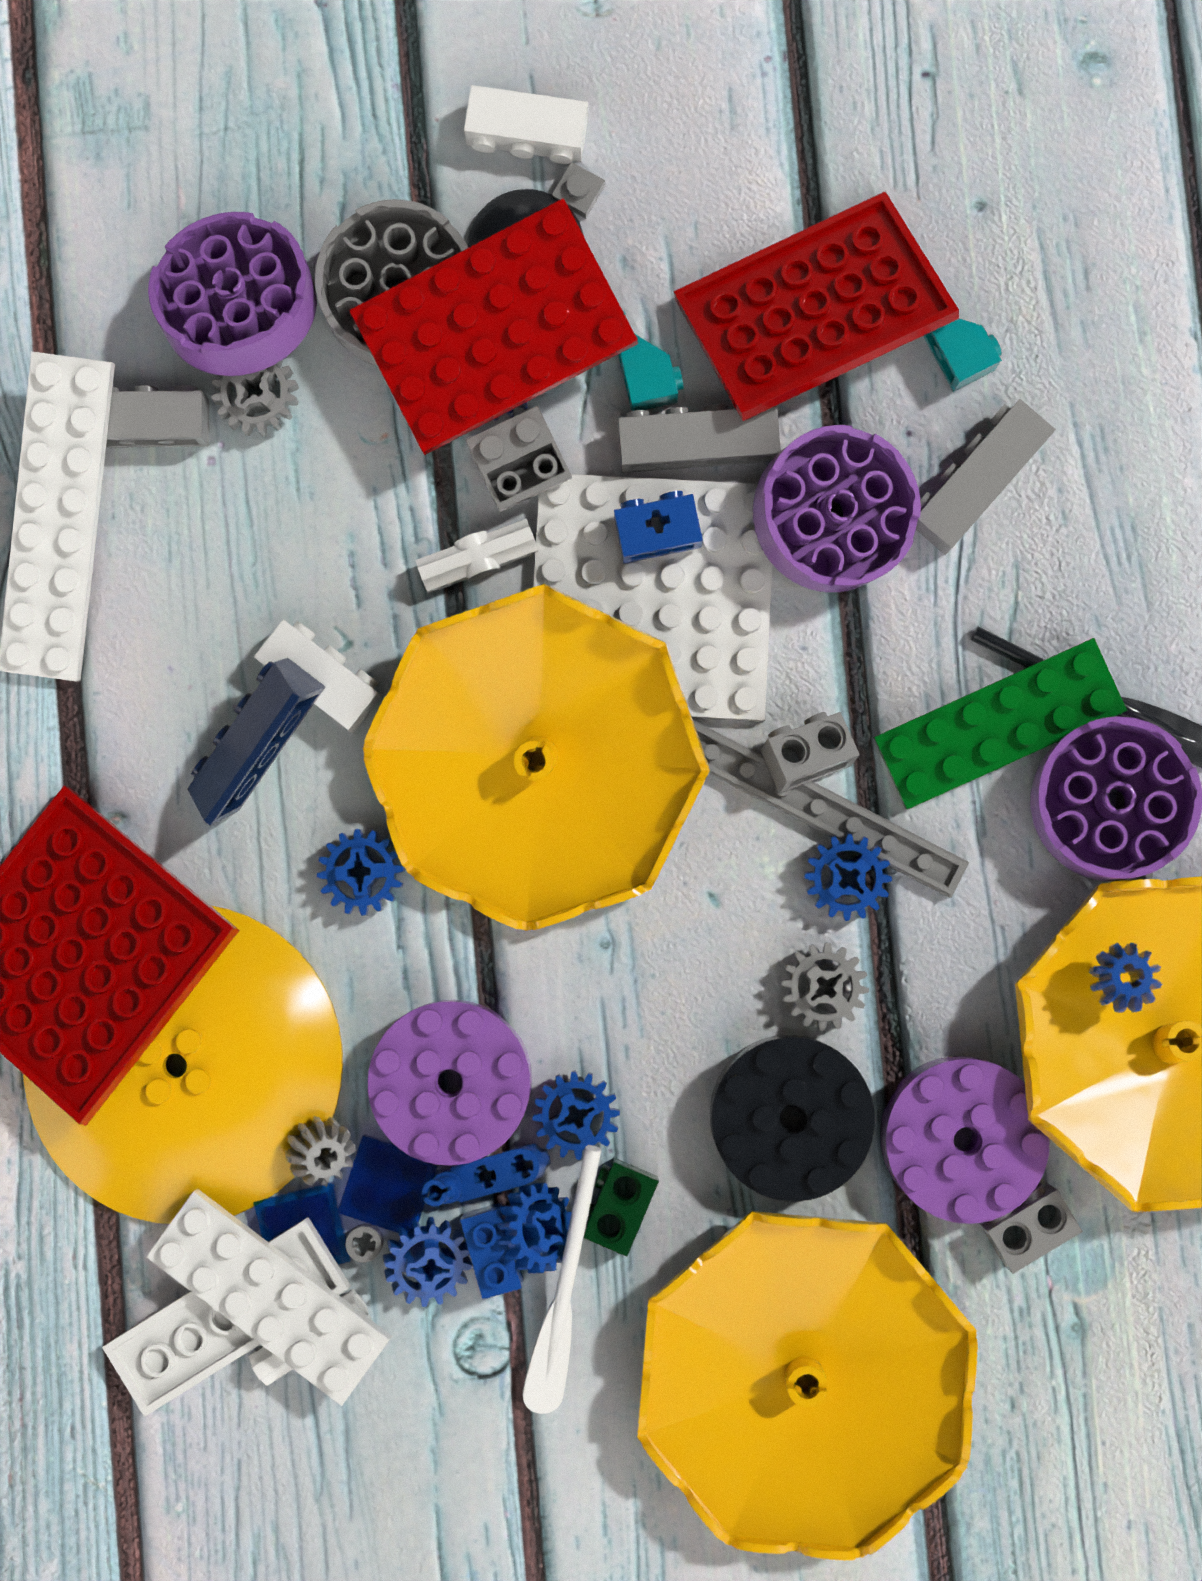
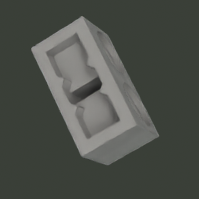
(813, 758)
(1035, 1238)

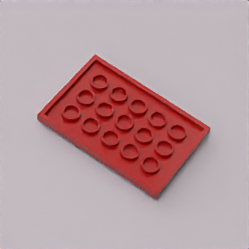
(815, 305)
(494, 326)

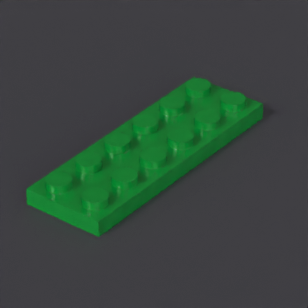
(999, 723)

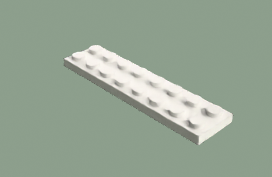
(56, 516)

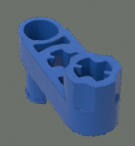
(465, 1181)

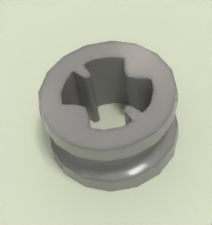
(371, 1253)

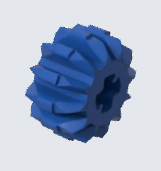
(1130, 993)

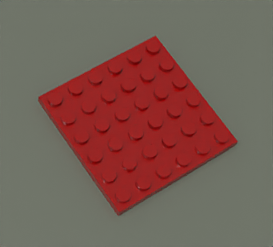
(93, 953)

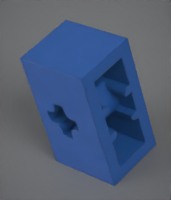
(678, 535)
(492, 1269)

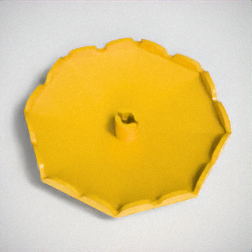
(535, 758)
(1125, 1084)
(807, 1386)

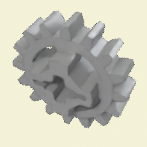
(247, 406)
(836, 999)

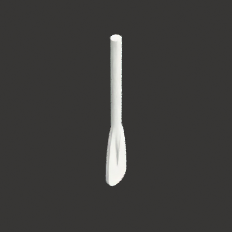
(551, 1352)

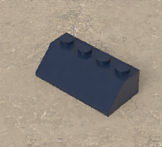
(253, 739)

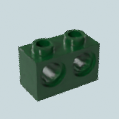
(628, 1209)

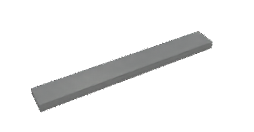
(832, 814)

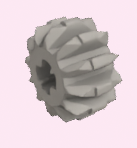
(320, 1151)

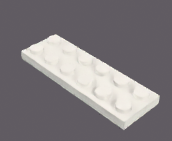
(269, 1296)
(194, 1340)

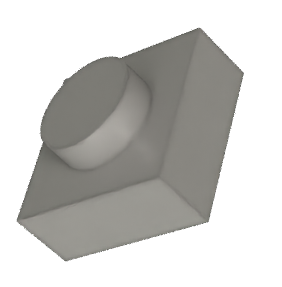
(579, 189)

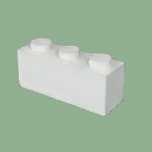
(526, 124)
(346, 695)

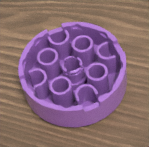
(233, 294)
(876, 500)
(1081, 824)
(425, 1116)
(997, 1165)

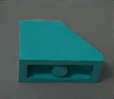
(964, 352)
(649, 376)

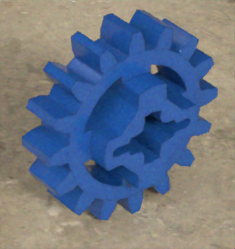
(344, 873)
(834, 890)
(568, 1098)
(535, 1227)
(411, 1257)

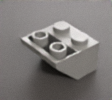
(518, 459)

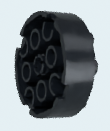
(798, 1159)

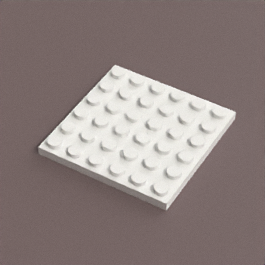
(699, 601)

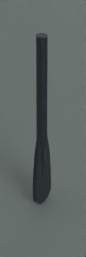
(1182, 729)

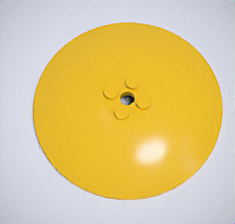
(258, 1063)

